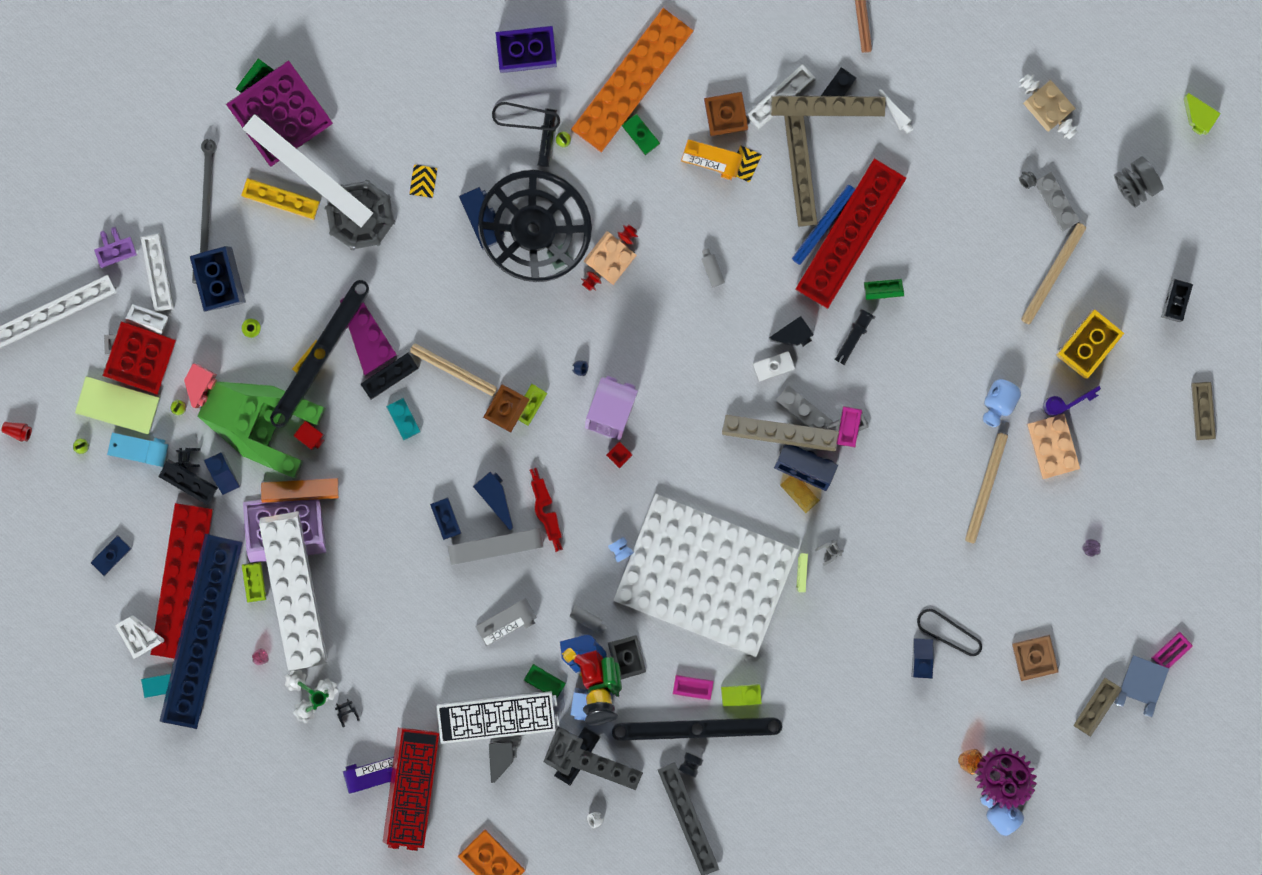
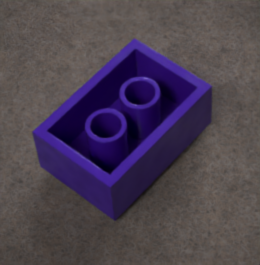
(526, 49)

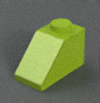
(1199, 114)
(741, 695)

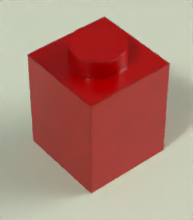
(309, 436)

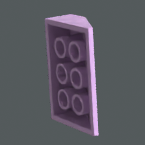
(310, 517)

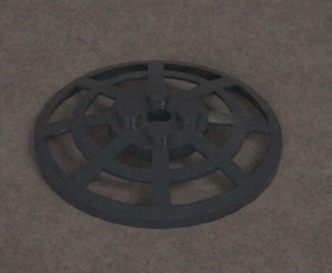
(541, 218)

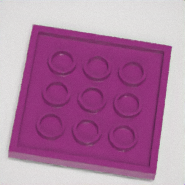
(284, 105)

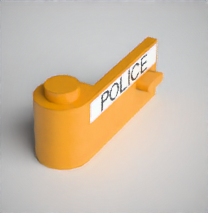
(712, 158)

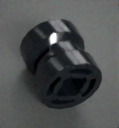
(688, 768)

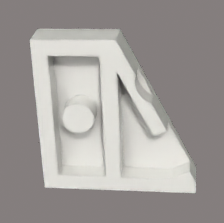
(138, 636)

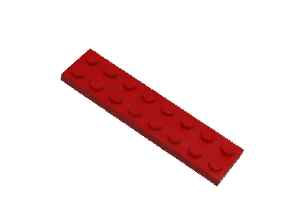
(850, 233)
(181, 562)

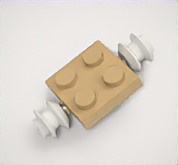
(1049, 106)

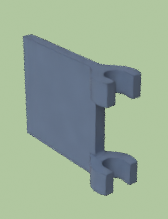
(1143, 683)

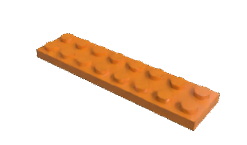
(632, 80)

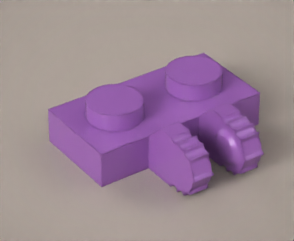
(116, 251)

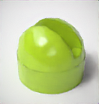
(559, 141)
(182, 408)
(82, 450)

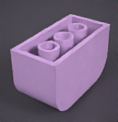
(611, 408)

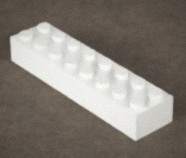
(293, 590)

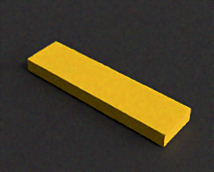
(280, 198)

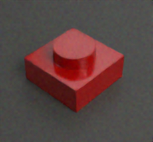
(619, 454)

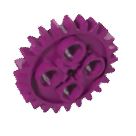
(996, 789)

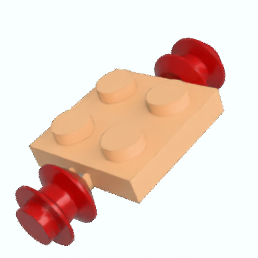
(609, 258)

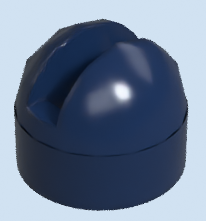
(580, 368)

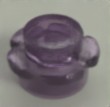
(1091, 547)

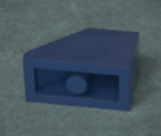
(222, 473)
(922, 658)

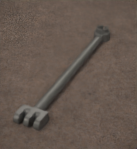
(206, 196)

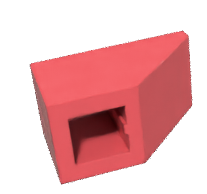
(198, 383)

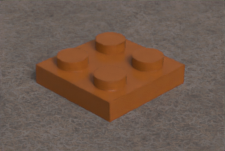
(726, 114)
(506, 408)

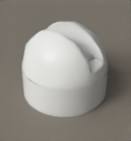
(594, 819)

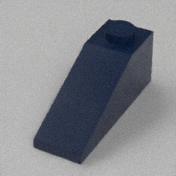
(494, 495)

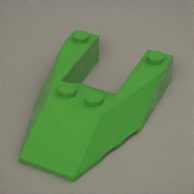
(242, 418)

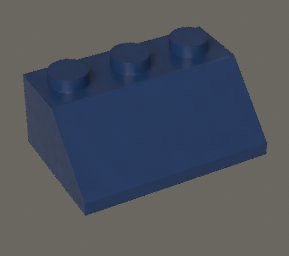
(217, 279)

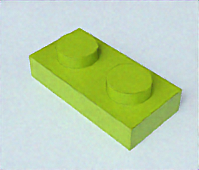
(536, 398)

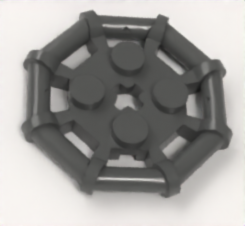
(371, 223)

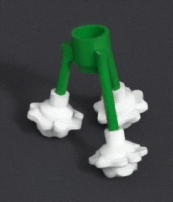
(317, 697)

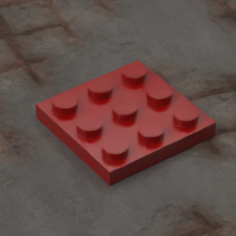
(139, 357)

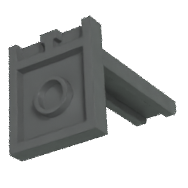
(566, 753)

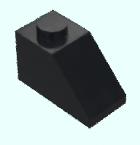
(793, 334)

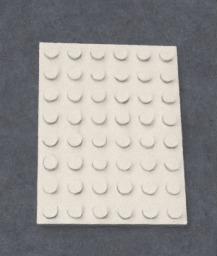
(705, 575)

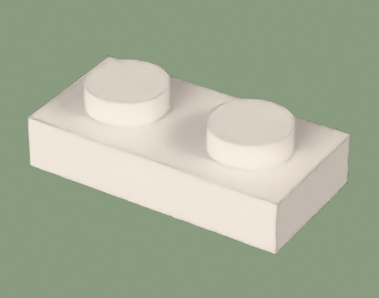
(146, 319)

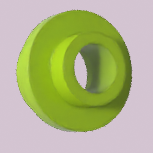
(257, 328)

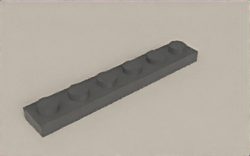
(688, 819)

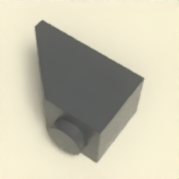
(501, 757)

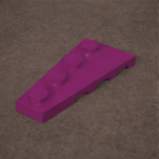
(369, 340)

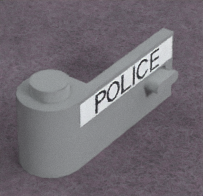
(506, 622)

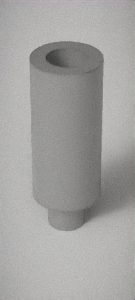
(712, 268)
(587, 619)

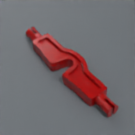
(549, 519)

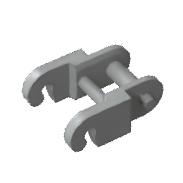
(827, 545)

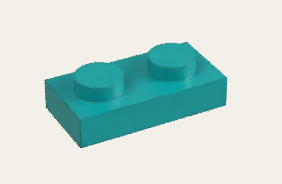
(403, 419)

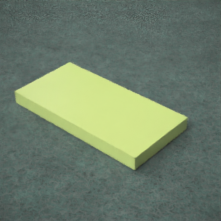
(117, 405)

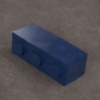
(472, 203)
(806, 466)

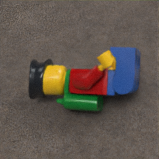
(599, 676)

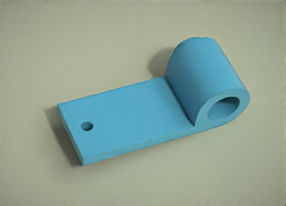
(138, 449)

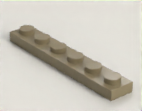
(828, 106)
(800, 170)
(780, 433)

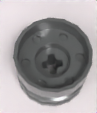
(1135, 184)

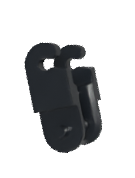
(187, 463)
(340, 714)

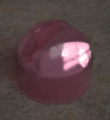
(260, 657)

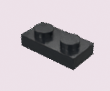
(839, 84)

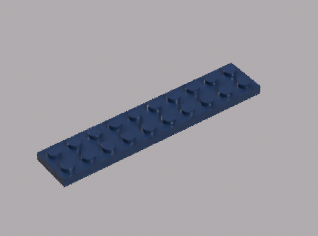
(201, 631)

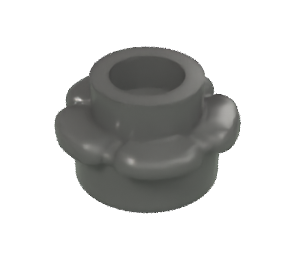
(1027, 179)

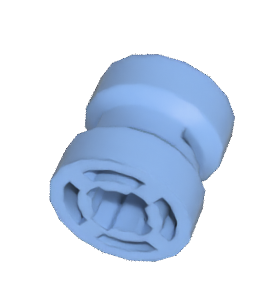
(624, 552)

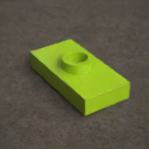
(254, 582)

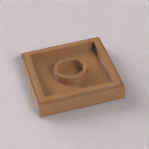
(1035, 658)

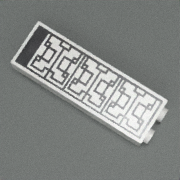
(497, 717)

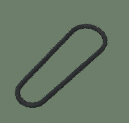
(524, 126)
(955, 625)

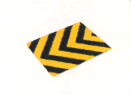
(748, 164)
(423, 181)

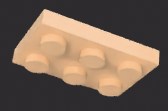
(1053, 446)

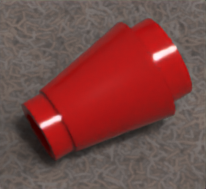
(18, 431)

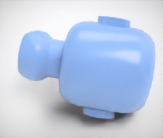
(1000, 401)
(1003, 819)

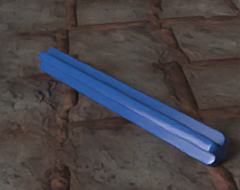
(823, 225)

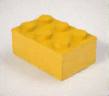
(1090, 344)

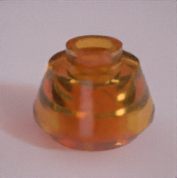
(969, 759)

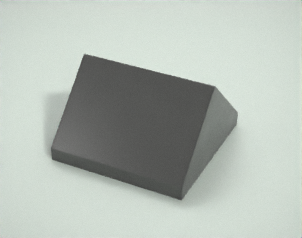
(628, 656)

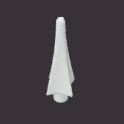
(901, 119)

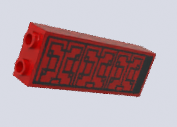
(410, 788)

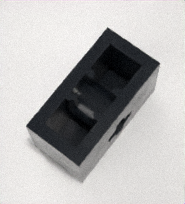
(1177, 300)

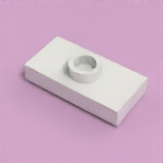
(773, 366)

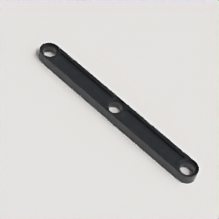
(312, 365)
(711, 728)

